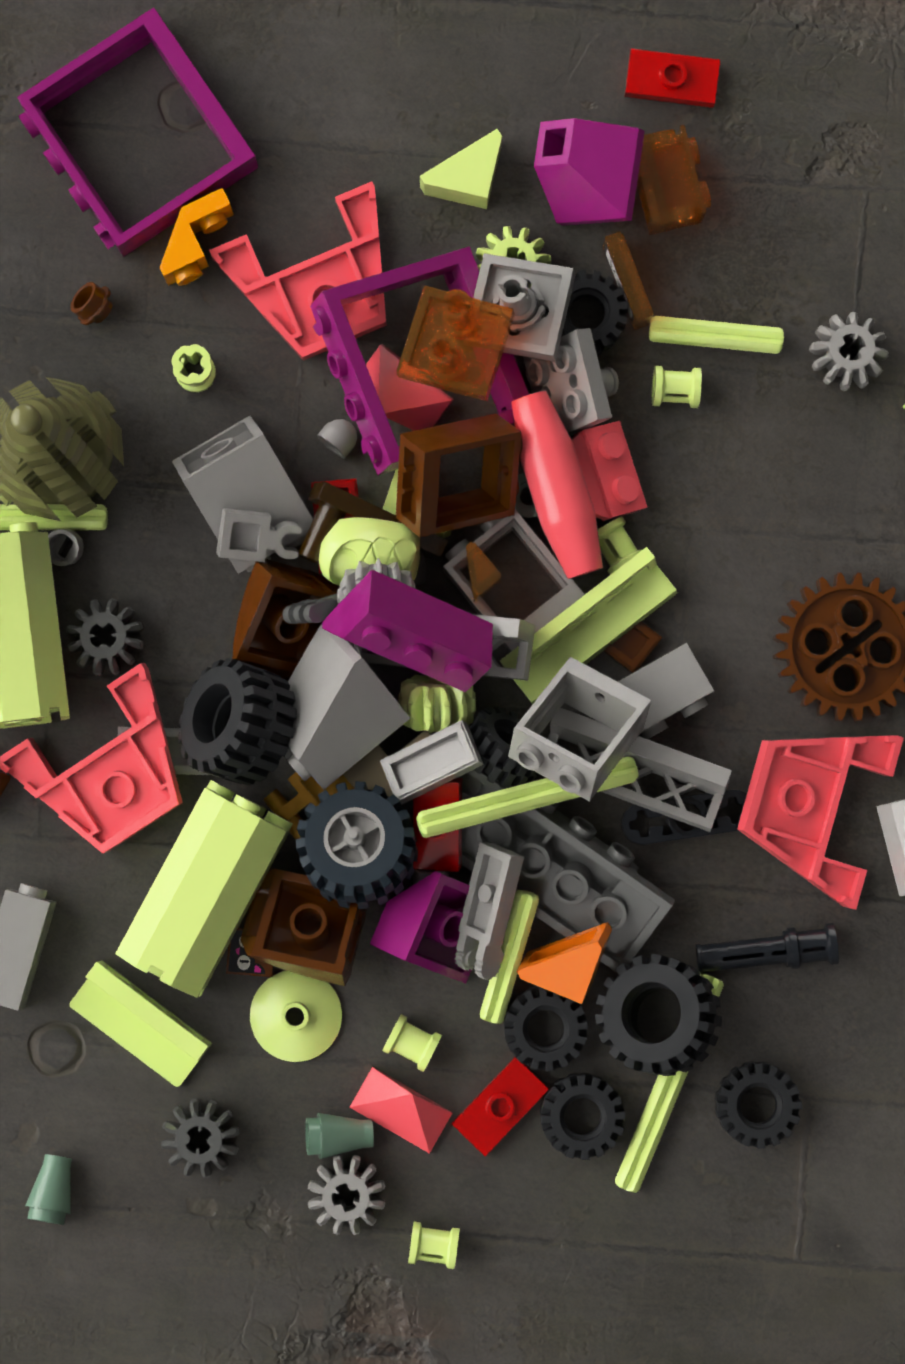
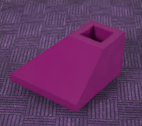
(588, 169)

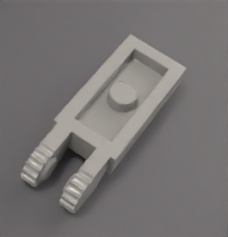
(487, 909)

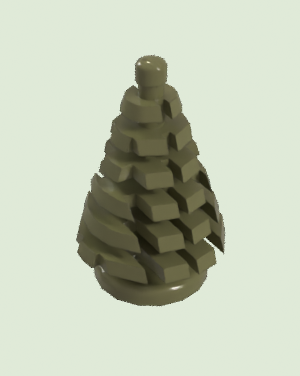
(57, 448)

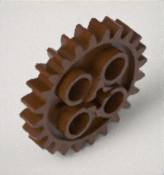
(823, 614)

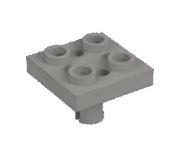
(506, 283)
(575, 382)

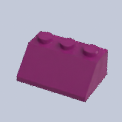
(414, 630)

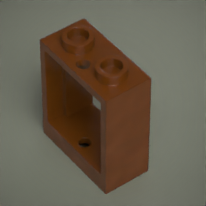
(420, 470)

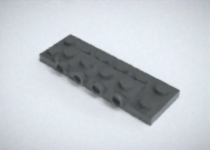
(572, 873)

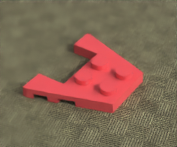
(287, 295)
(116, 786)
(797, 800)

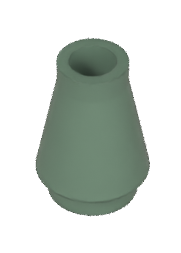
(335, 1135)
(51, 1191)

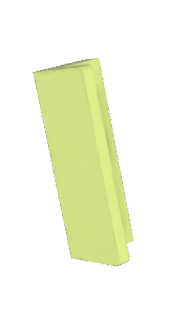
(139, 1023)

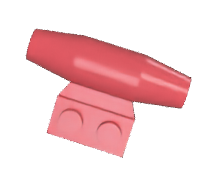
(575, 480)

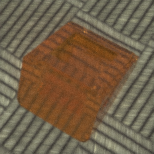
(481, 571)

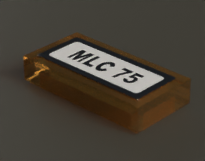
(628, 279)

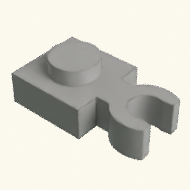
(249, 535)

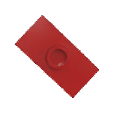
(672, 78)
(443, 850)
(500, 1106)

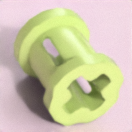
(193, 354)
(676, 386)
(616, 544)
(412, 1043)
(433, 1245)

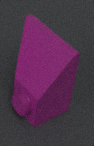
(424, 925)

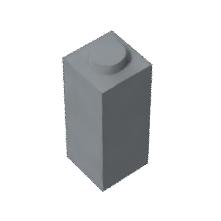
(23, 932)

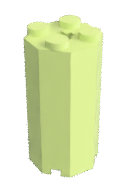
(29, 631)
(204, 889)

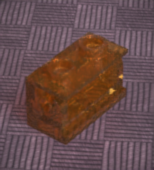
(670, 183)

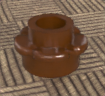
(91, 303)

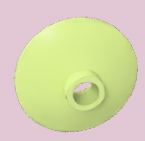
(320, 1010)

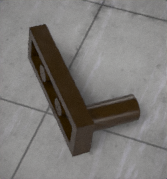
(339, 504)

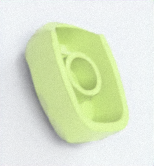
(366, 541)

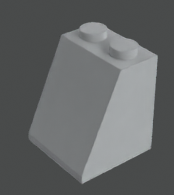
(244, 474)
(339, 710)

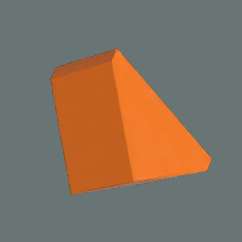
(568, 963)

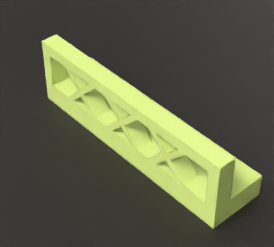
(595, 621)

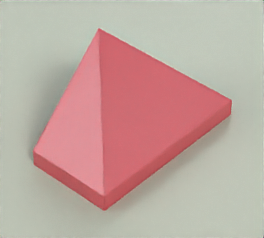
(404, 400)
(401, 1110)

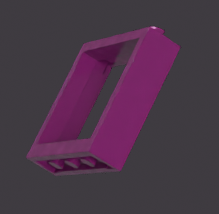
(92, 64)
(349, 366)

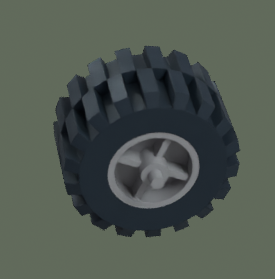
(357, 845)

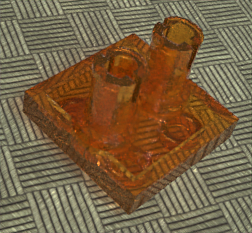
(455, 342)

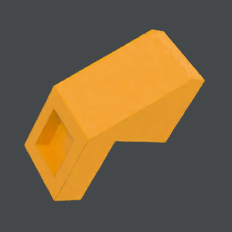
(183, 255)

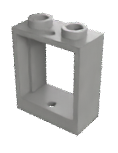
(494, 532)
(579, 688)

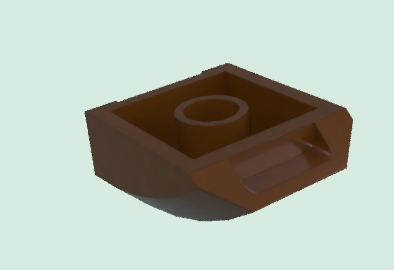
(261, 632)
(301, 930)

